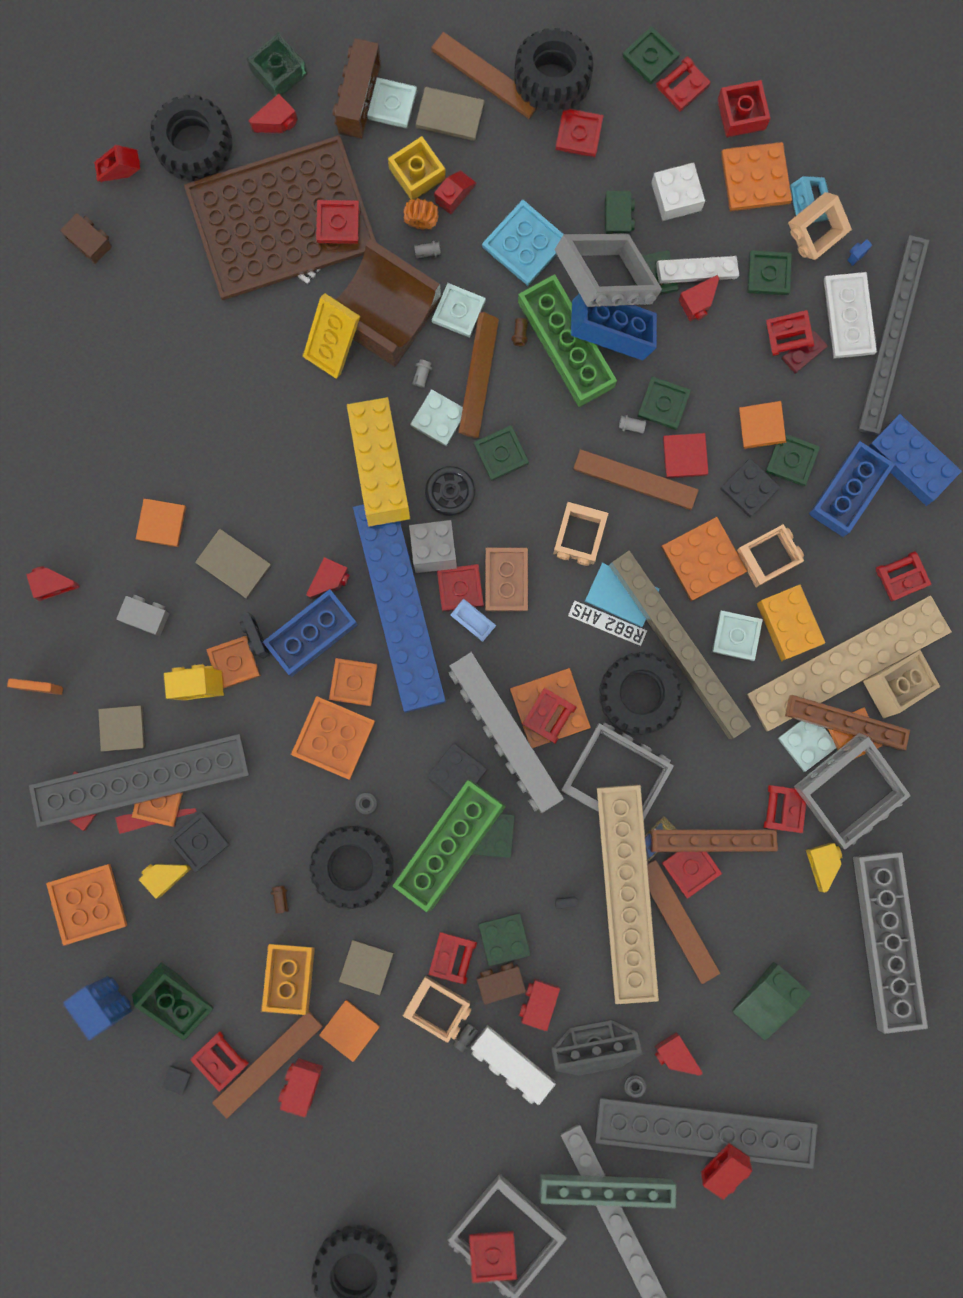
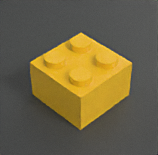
(417, 168)
(193, 683)

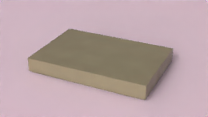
(450, 113)
(233, 563)

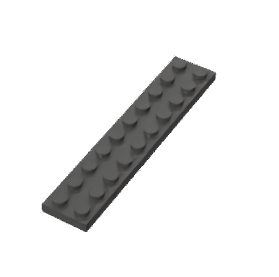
(138, 780)
(705, 1132)

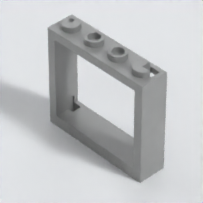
(574, 246)
(626, 741)
(833, 765)
(557, 1233)

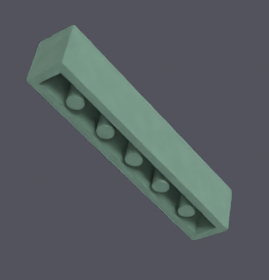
(607, 1191)

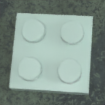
(392, 102)
(458, 310)
(438, 418)
(737, 635)
(807, 744)

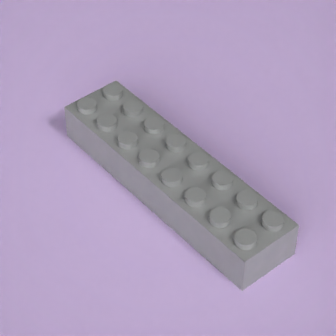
(505, 732)
(890, 942)

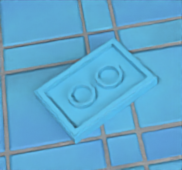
(612, 597)

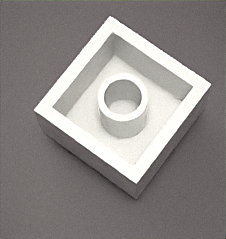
(678, 191)

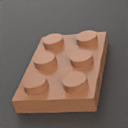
(506, 579)

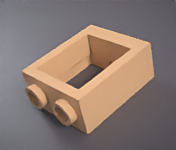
(840, 225)
(587, 514)
(751, 564)
(453, 1030)

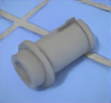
(426, 250)
(421, 374)
(632, 424)

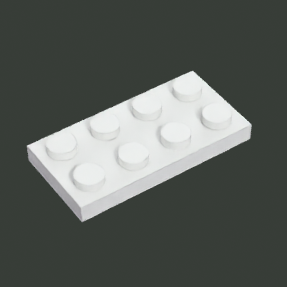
(850, 315)

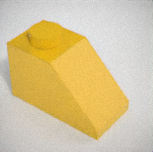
(824, 864)
(162, 877)

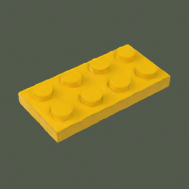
(331, 335)

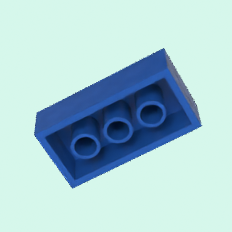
(618, 328)
(916, 460)
(851, 489)
(310, 633)
(98, 1007)

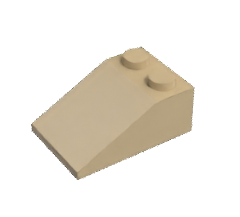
(901, 684)

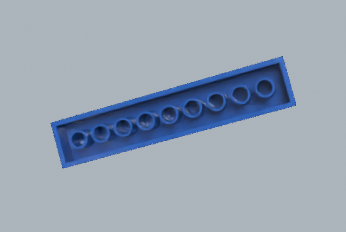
(400, 613)

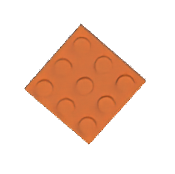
(756, 176)
(704, 559)
(563, 686)
(333, 738)
(86, 904)

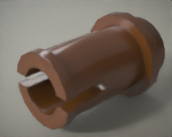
(519, 337)
(280, 899)

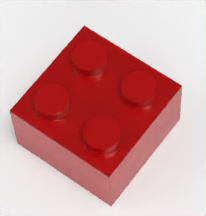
(743, 108)
(302, 1083)

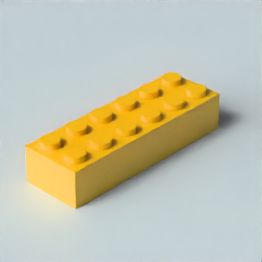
(378, 462)

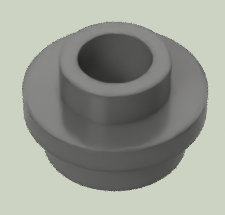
(373, 803)
(638, 1092)

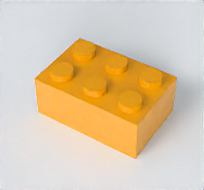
(790, 622)
(288, 979)

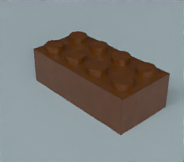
(357, 88)

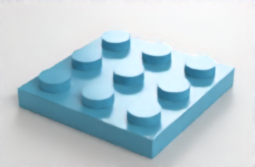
(524, 242)

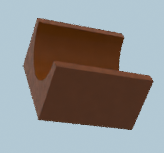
(391, 302)

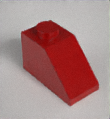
(274, 117)
(117, 164)
(453, 191)
(699, 298)
(329, 576)
(47, 583)
(676, 1055)

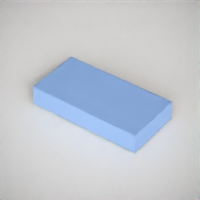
(473, 620)

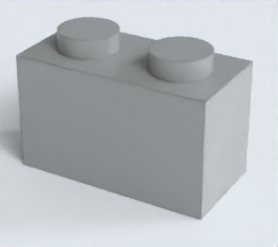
(142, 615)

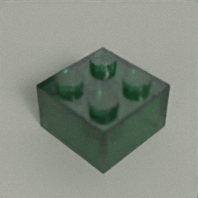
(277, 65)

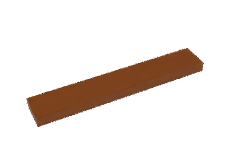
(482, 73)
(478, 375)
(635, 479)
(847, 722)
(714, 840)
(680, 924)
(267, 1064)

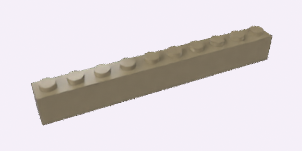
(679, 645)

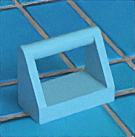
(803, 195)

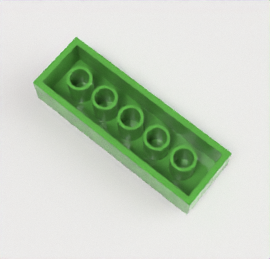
(575, 359)
(449, 846)

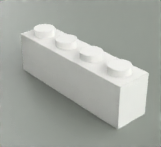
(513, 1065)

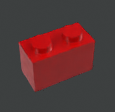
(540, 1004)
(726, 1171)

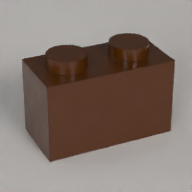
(86, 238)
(500, 983)

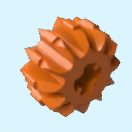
(420, 214)

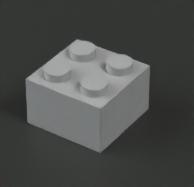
(433, 546)

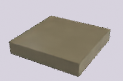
(121, 728)
(366, 967)

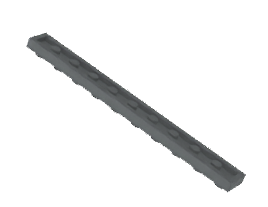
(893, 335)

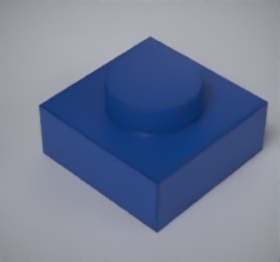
(859, 251)

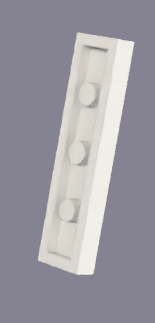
(697, 269)

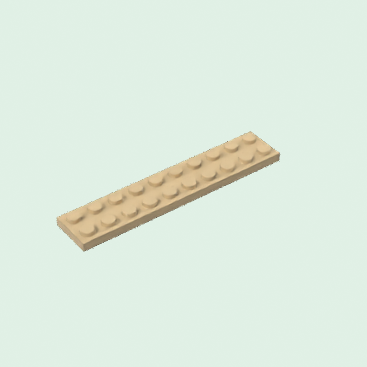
(851, 661)
(627, 894)

